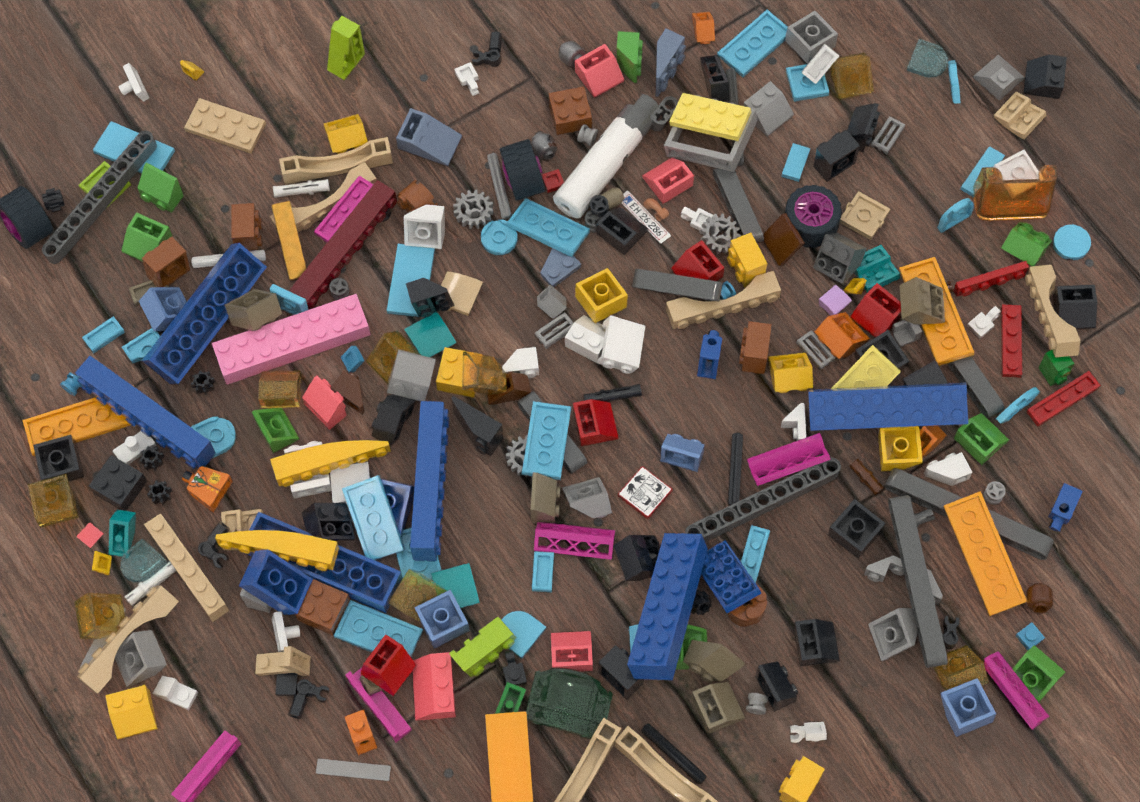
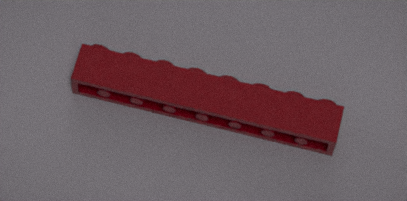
(344, 243)

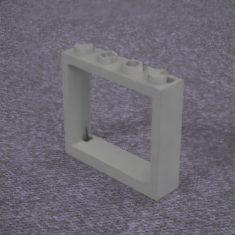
(709, 157)

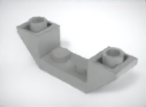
(877, 571)

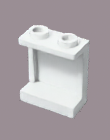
(622, 344)
(315, 485)

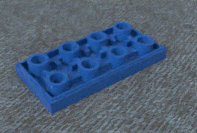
(728, 577)

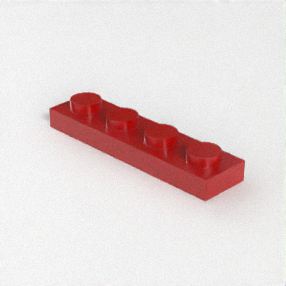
(991, 278)
(1011, 340)
(1063, 398)

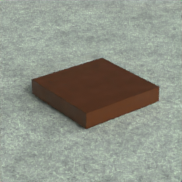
(783, 239)

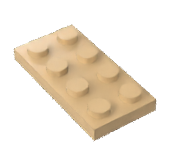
(225, 125)

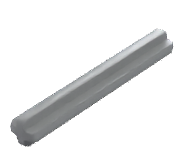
(499, 186)

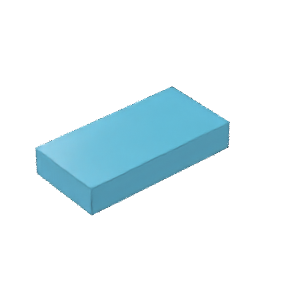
(795, 162)
(103, 334)
(543, 571)

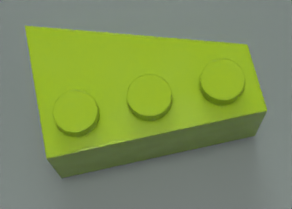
(484, 647)

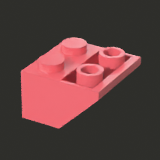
(599, 70)
(669, 179)
(324, 402)
(572, 650)

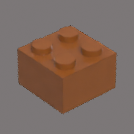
(570, 110)
(246, 226)
(166, 263)
(755, 347)
(323, 607)

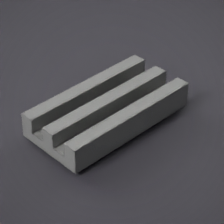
(881, 146)
(560, 335)
(825, 362)

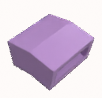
(834, 300)

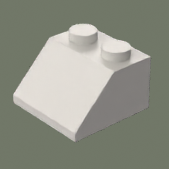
(425, 227)
(586, 338)

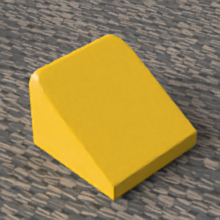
(191, 69)

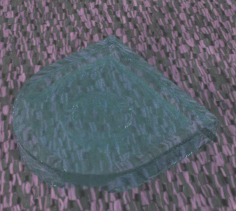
(928, 59)
(141, 562)

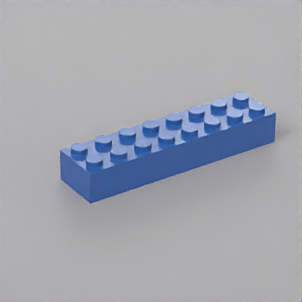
(203, 314)
(888, 406)
(145, 413)
(429, 481)
(352, 573)
(667, 607)

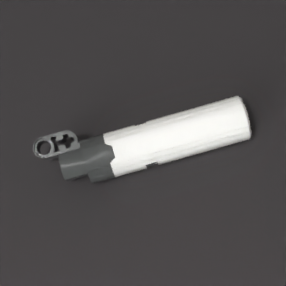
(610, 152)

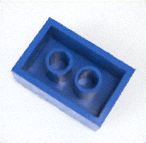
(275, 582)

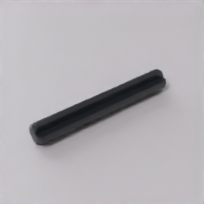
(735, 468)
(673, 753)

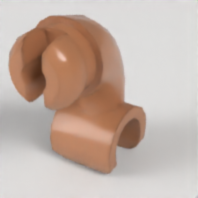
(661, 213)

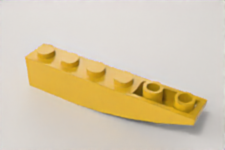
(324, 458)
(289, 546)

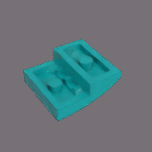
(877, 268)
(430, 335)
(460, 582)

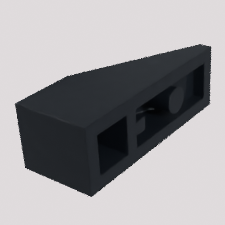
(715, 78)

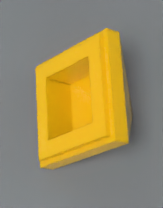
(855, 286)
(101, 563)

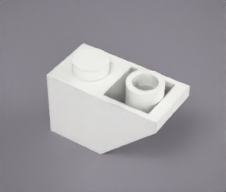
(523, 362)
(950, 471)

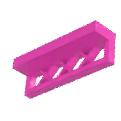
(343, 208)
(787, 457)
(576, 534)
(1015, 690)
(381, 708)
(206, 768)

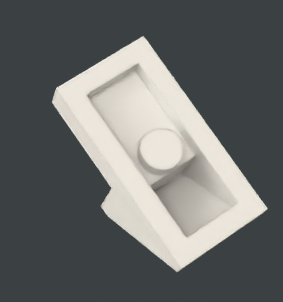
(796, 420)
(175, 692)

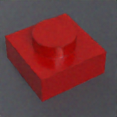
(552, 180)

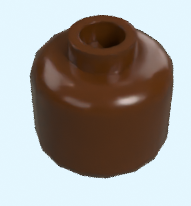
(1039, 598)

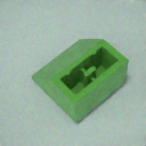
(629, 54)
(144, 236)
(1027, 243)
(980, 438)

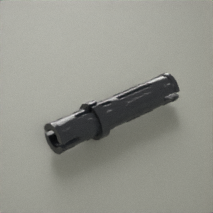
(615, 394)

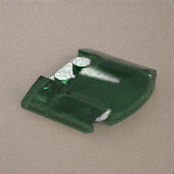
(568, 701)

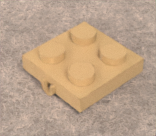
(864, 215)

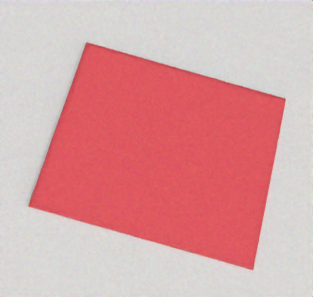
(90, 535)

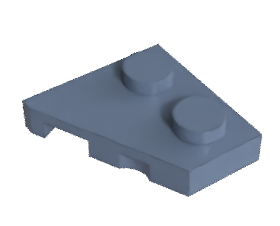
(558, 267)

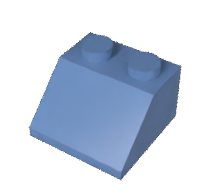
(162, 306)
(682, 452)
(442, 619)
(967, 707)

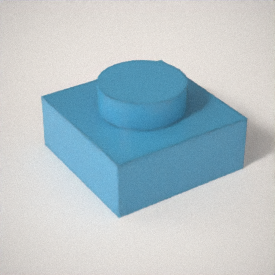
(352, 359)
(1030, 636)

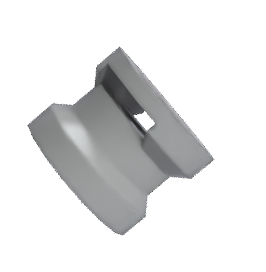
(587, 135)
(997, 489)
(757, 703)

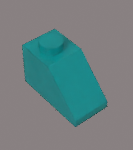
(121, 532)

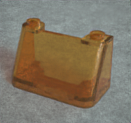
(1014, 198)

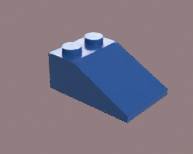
(400, 500)

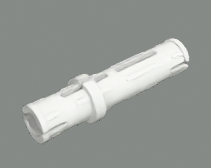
(301, 188)
(142, 588)

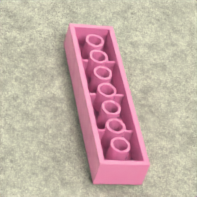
(291, 339)

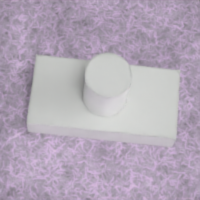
(820, 63)
(134, 83)
(133, 445)
(283, 633)

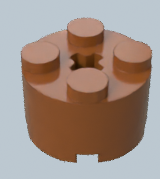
(414, 197)
(750, 614)

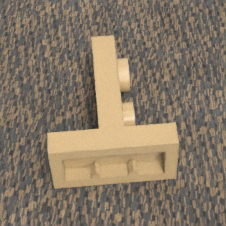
(283, 662)

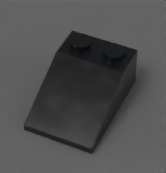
(481, 429)

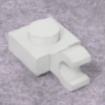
(467, 76)
(697, 218)
(983, 324)
(811, 731)

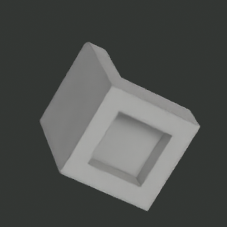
(551, 301)
(906, 332)

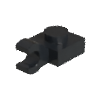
(514, 672)

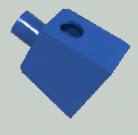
(711, 351)
(1066, 500)

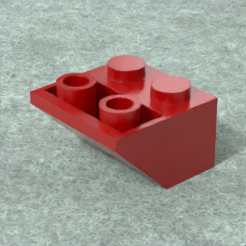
(699, 263)
(877, 311)
(594, 422)
(388, 665)

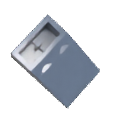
(668, 56)
(427, 137)

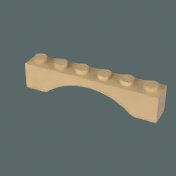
(302, 168)
(306, 216)
(687, 311)
(1061, 335)
(186, 567)
(99, 670)
(643, 756)
(590, 762)

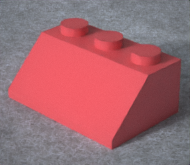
(434, 687)

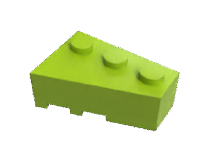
(345, 47)

